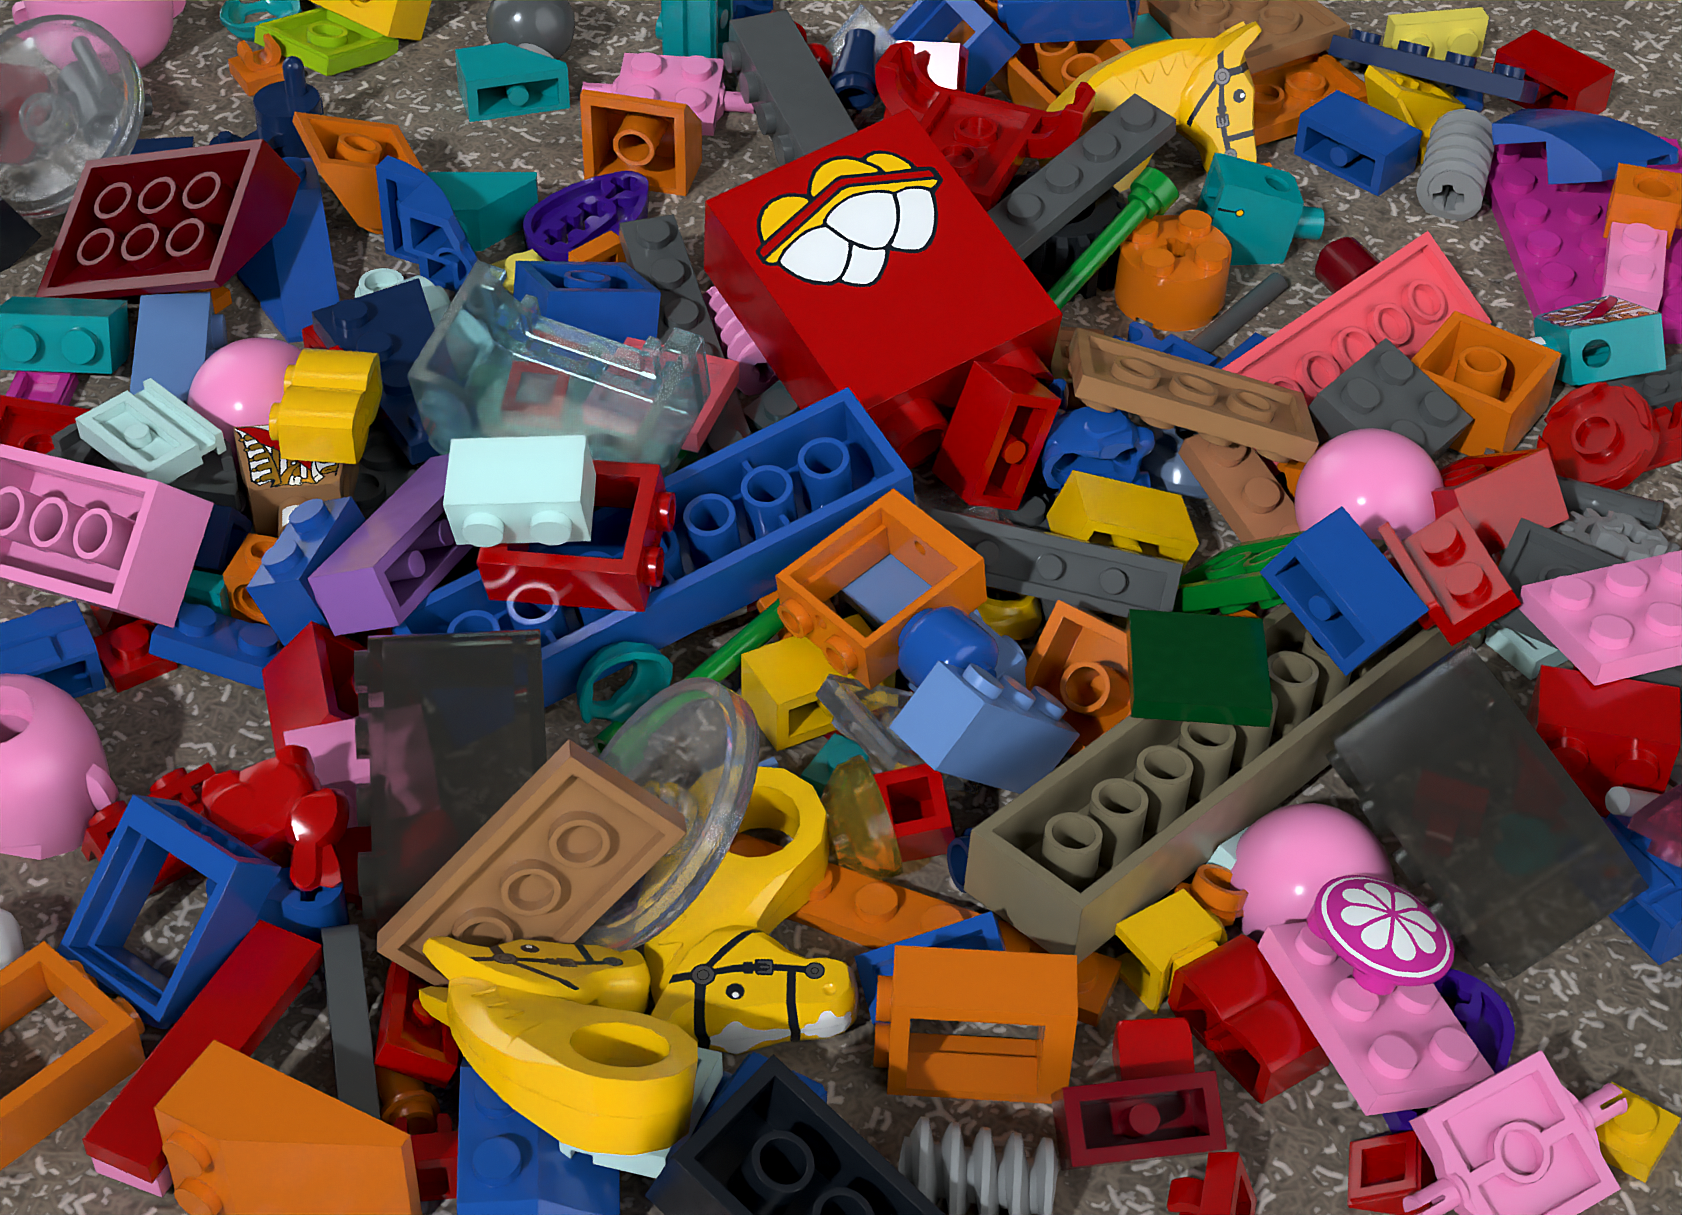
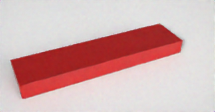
(234, 1009)

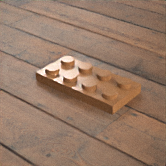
(1192, 396)
(539, 863)

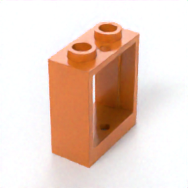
(883, 528)
(981, 989)
(80, 1073)

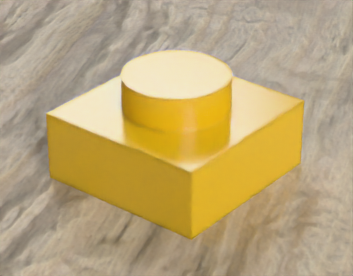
(1636, 1137)

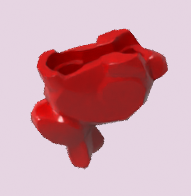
(279, 807)

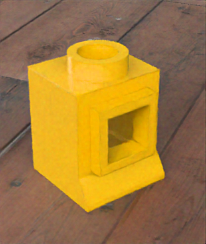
(1163, 941)

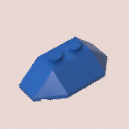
(518, 1167)

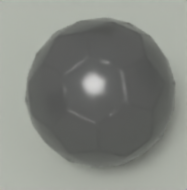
(535, 22)

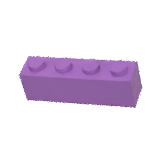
(391, 557)

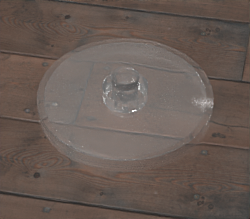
(63, 100)
(700, 756)

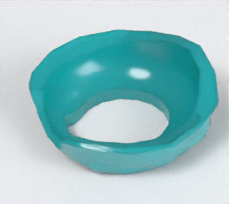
(234, 13)
(649, 676)

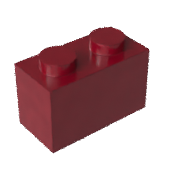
(1138, 1120)

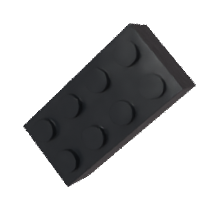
(781, 1154)

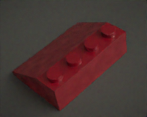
(169, 220)

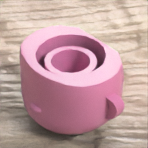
(138, 24)
(49, 769)

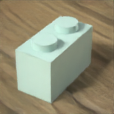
(520, 490)

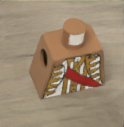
(281, 485)

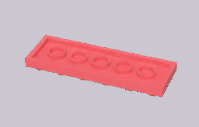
(1395, 300)

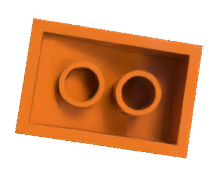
(271, 1145)

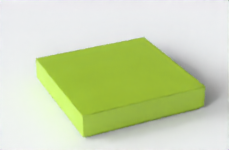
(327, 41)

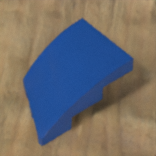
(1583, 144)
(422, 225)

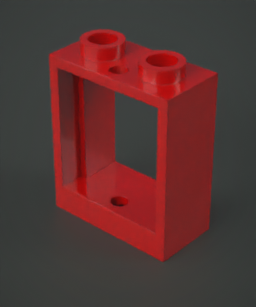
(593, 582)

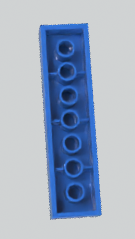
(734, 529)

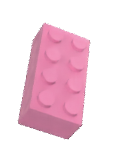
(97, 534)

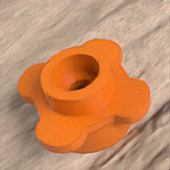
(1213, 892)

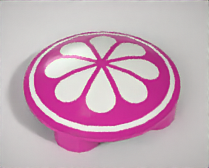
(1381, 933)

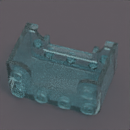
(517, 374)

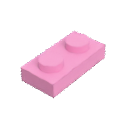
(1635, 264)

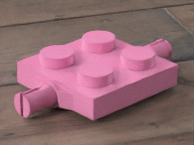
(678, 79)
(1517, 1146)

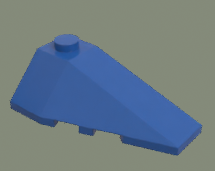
(296, 266)

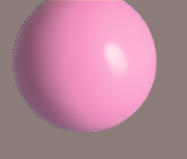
(241, 384)
(1374, 478)
(1295, 853)

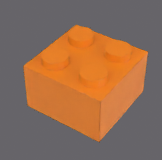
(1492, 377)

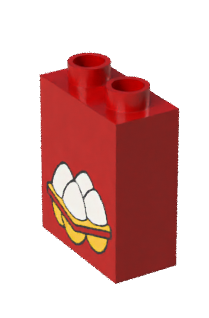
(878, 280)

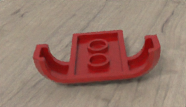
(978, 133)

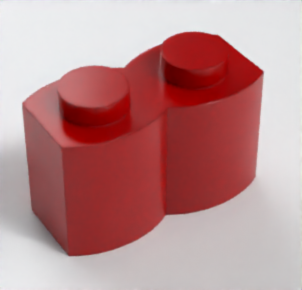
(1246, 1019)

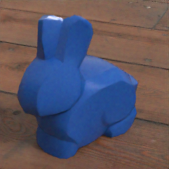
(1091, 443)

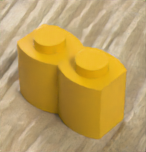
(327, 406)

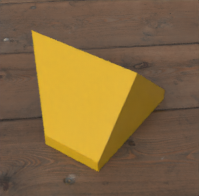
(1409, 100)

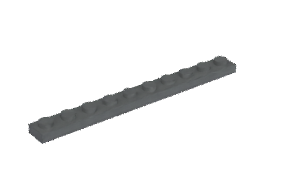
(1044, 202)

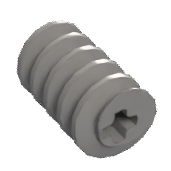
(1456, 165)
(978, 1172)

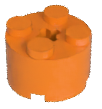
(1173, 271)

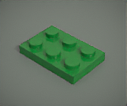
(1231, 578)

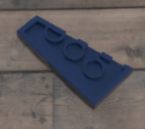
(1455, 70)
(396, 327)

